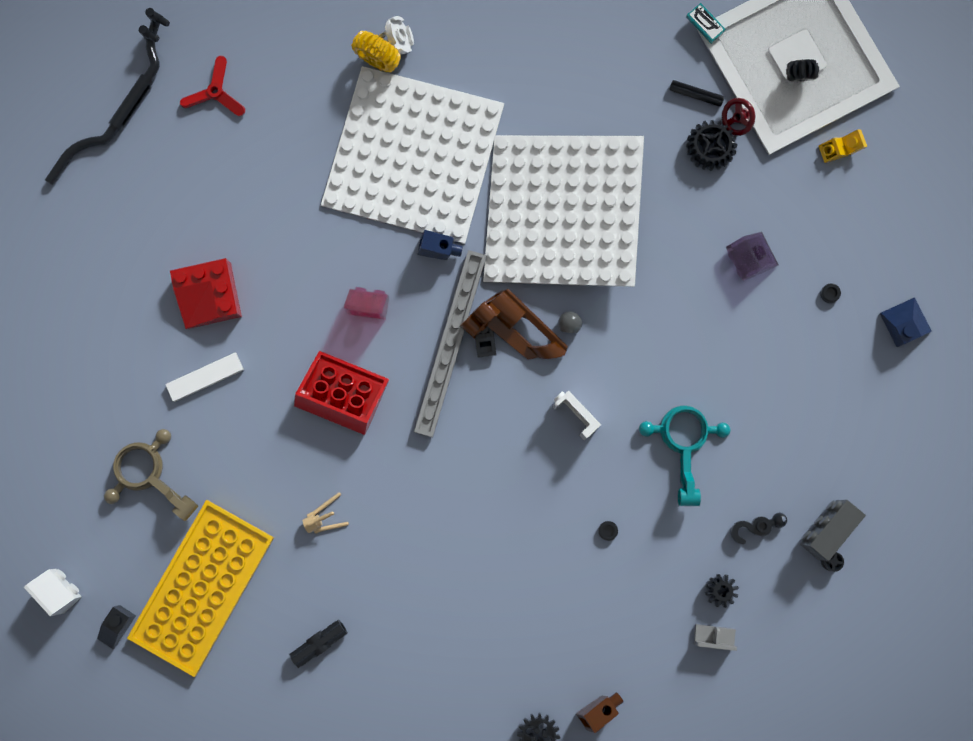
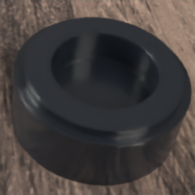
(830, 293)
(608, 530)

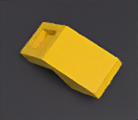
(842, 147)

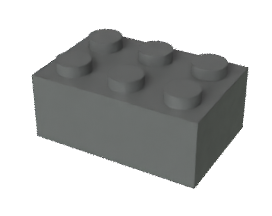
(832, 529)

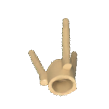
(313, 522)

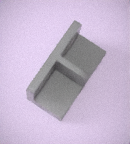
(714, 637)

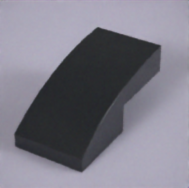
(485, 343)

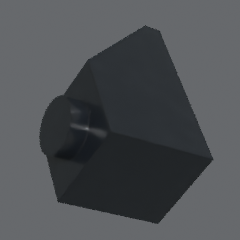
(115, 625)

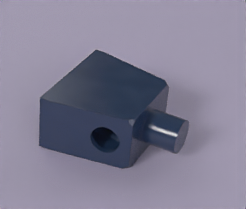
(430, 246)

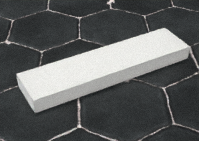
(204, 377)

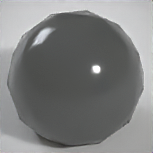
(570, 322)

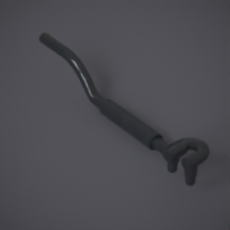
(129, 103)

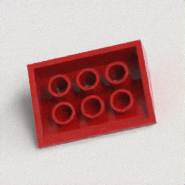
(341, 392)

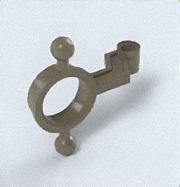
(183, 506)

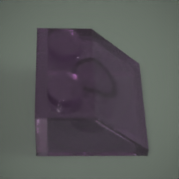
(751, 255)

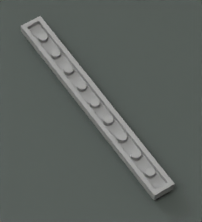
(450, 344)

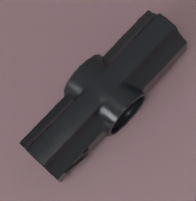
(318, 643)

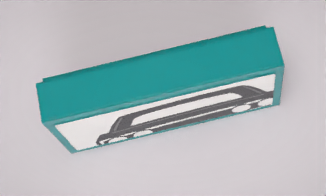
(705, 23)

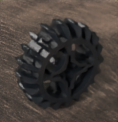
(717, 150)

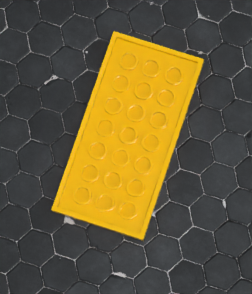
(200, 588)

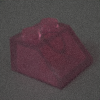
(367, 304)

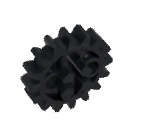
(534, 723)

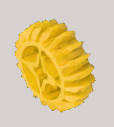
(376, 51)

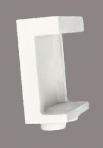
(579, 410)

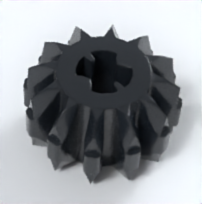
(802, 70)
(719, 598)

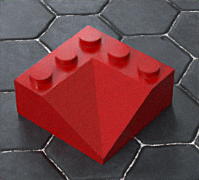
(206, 293)

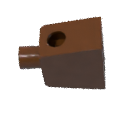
(592, 714)

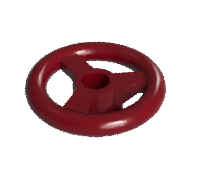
(747, 116)

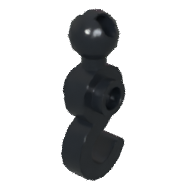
(760, 526)

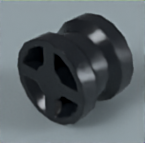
(836, 563)

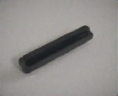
(696, 93)

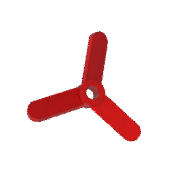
(216, 84)

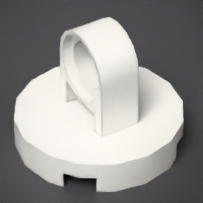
(398, 35)

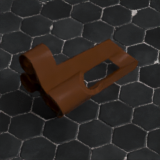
(501, 314)

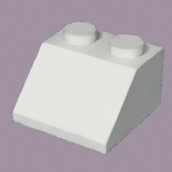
(53, 592)

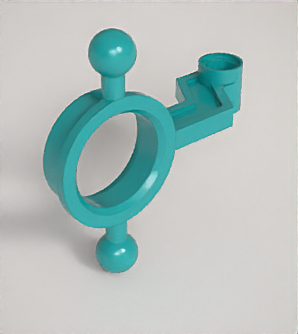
(687, 494)

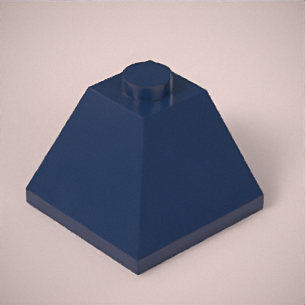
(905, 322)

